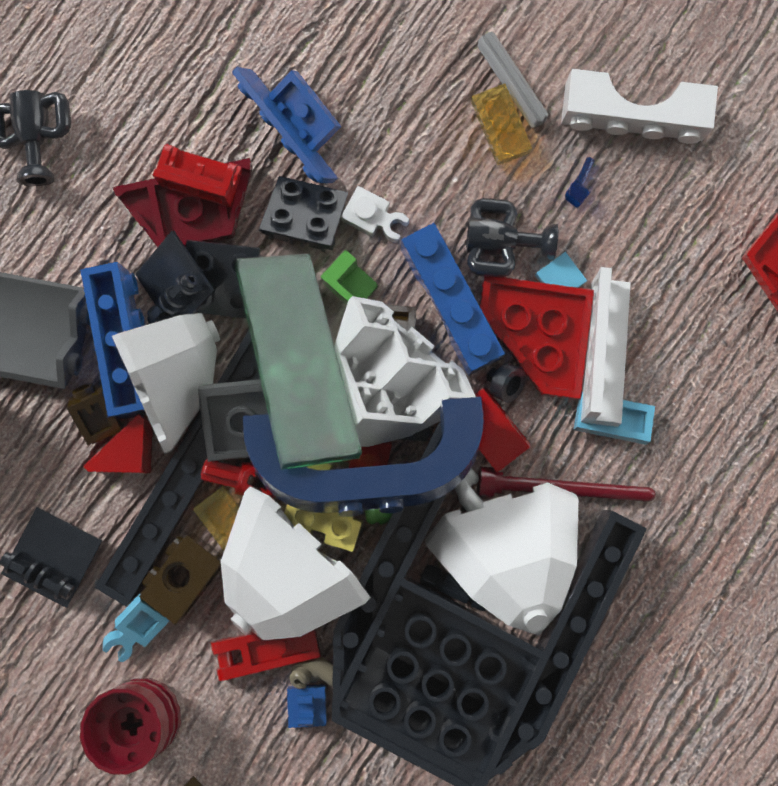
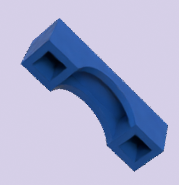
(453, 299)

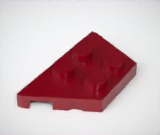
(192, 218)

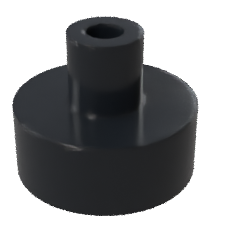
(506, 382)

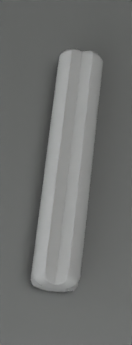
(510, 75)

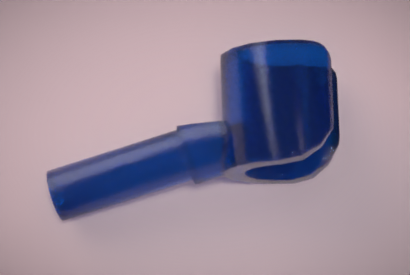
(577, 192)

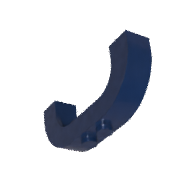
(372, 487)

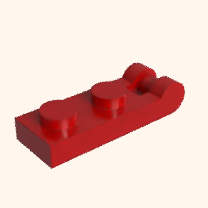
(262, 654)

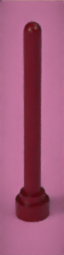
(493, 483)

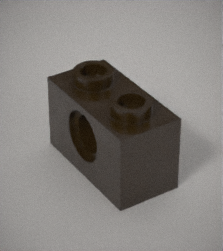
(165, 593)

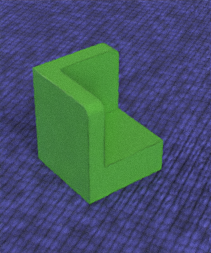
(347, 279)

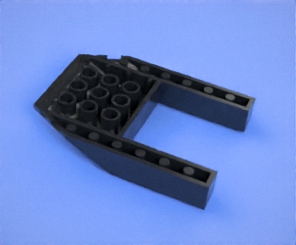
(450, 682)

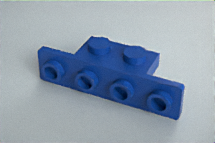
(297, 117)

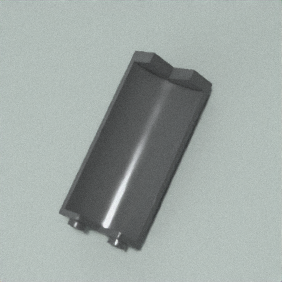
(41, 330)

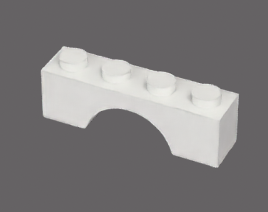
(595, 103)

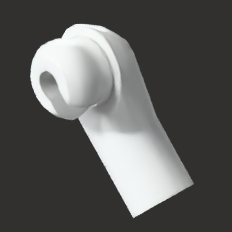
(466, 495)

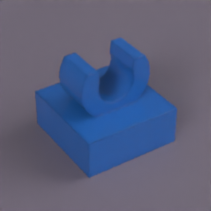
(307, 706)

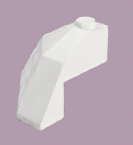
(167, 367)
(392, 374)
(513, 554)
(278, 577)

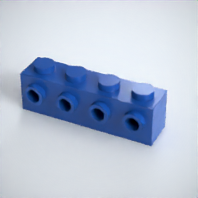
(113, 310)

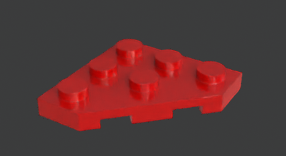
(542, 330)

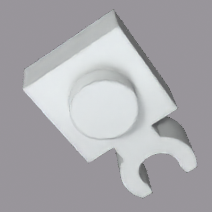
(369, 212)

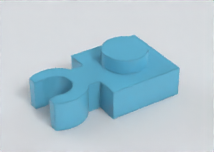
(135, 624)

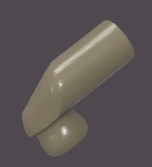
(311, 671)

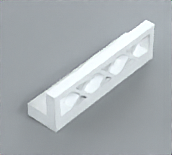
(606, 351)

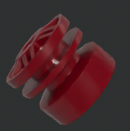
(112, 736)

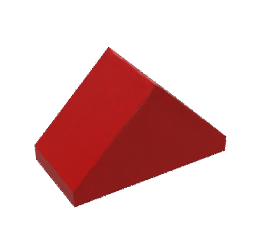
(126, 452)

